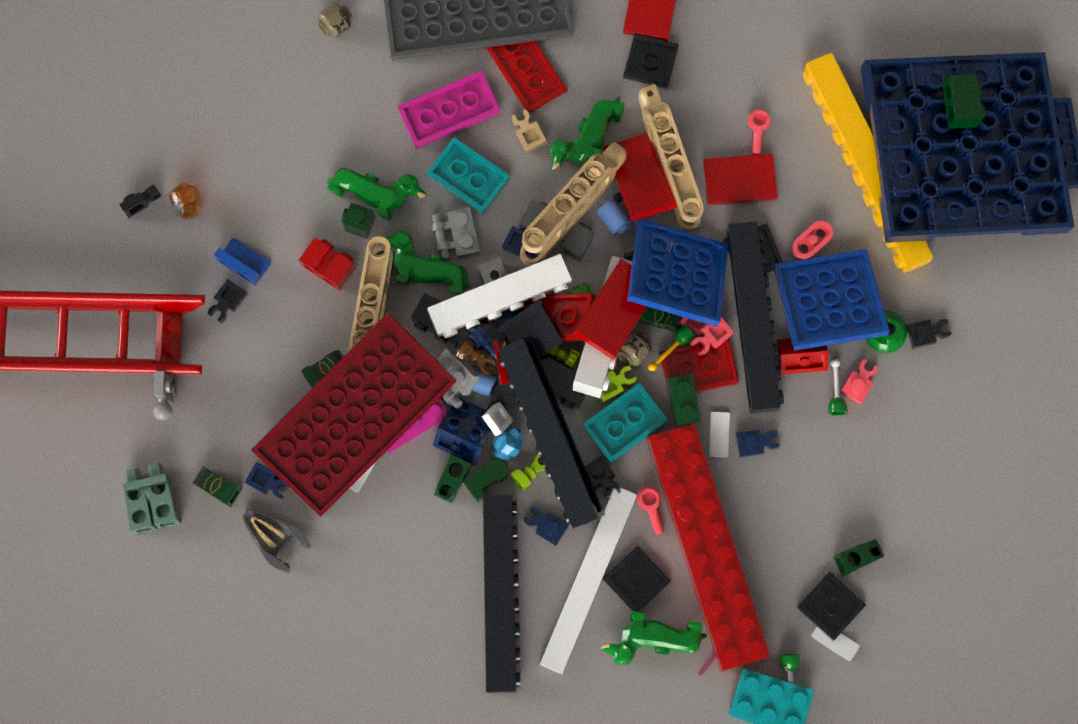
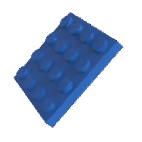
(678, 272)
(830, 299)

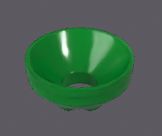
(892, 342)

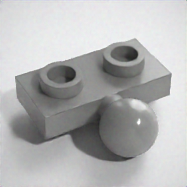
(164, 391)

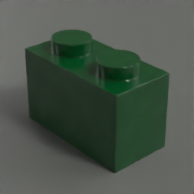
(963, 101)
(683, 399)

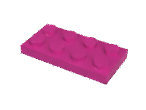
(449, 109)

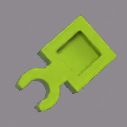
(615, 386)

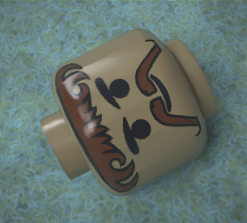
(334, 20)
(635, 349)

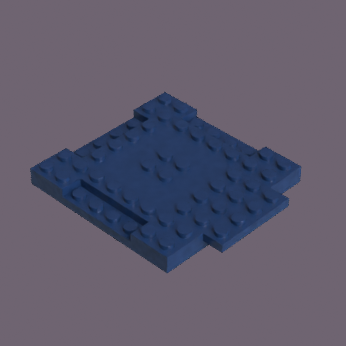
(979, 179)

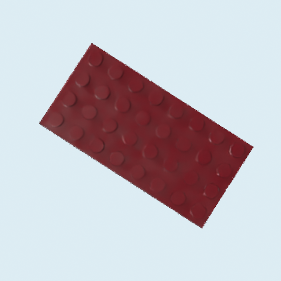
(354, 414)

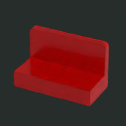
(802, 360)

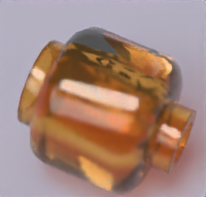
(185, 200)

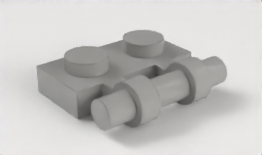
(462, 230)
(464, 374)

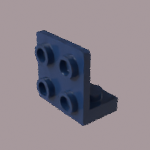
(463, 432)

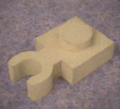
(528, 134)

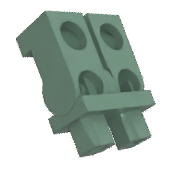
(150, 500)

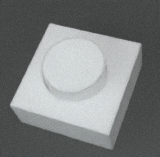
(497, 418)

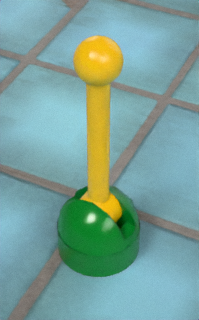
(683, 337)

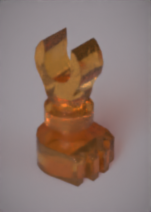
(480, 359)

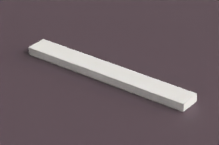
(588, 580)

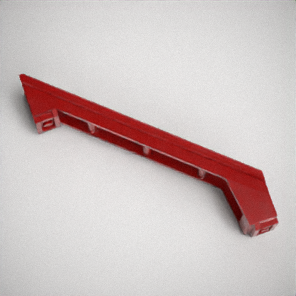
(168, 330)

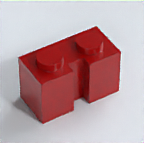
(327, 264)

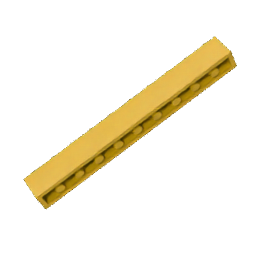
(857, 143)

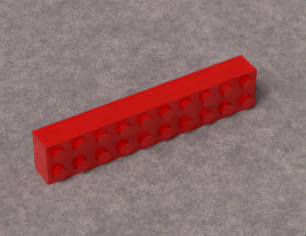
(707, 547)

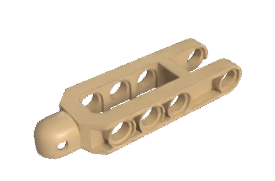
(672, 157)
(552, 223)
(373, 284)

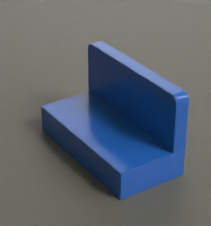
(243, 261)

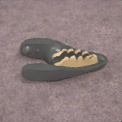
(271, 534)

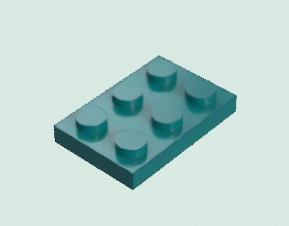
(468, 175)
(625, 423)
(770, 700)

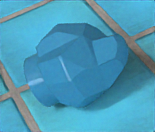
(507, 444)

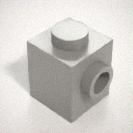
(491, 270)

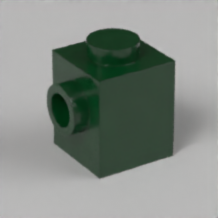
(358, 220)

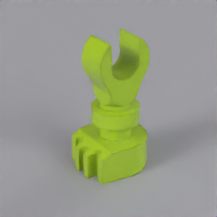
(570, 359)
(521, 478)

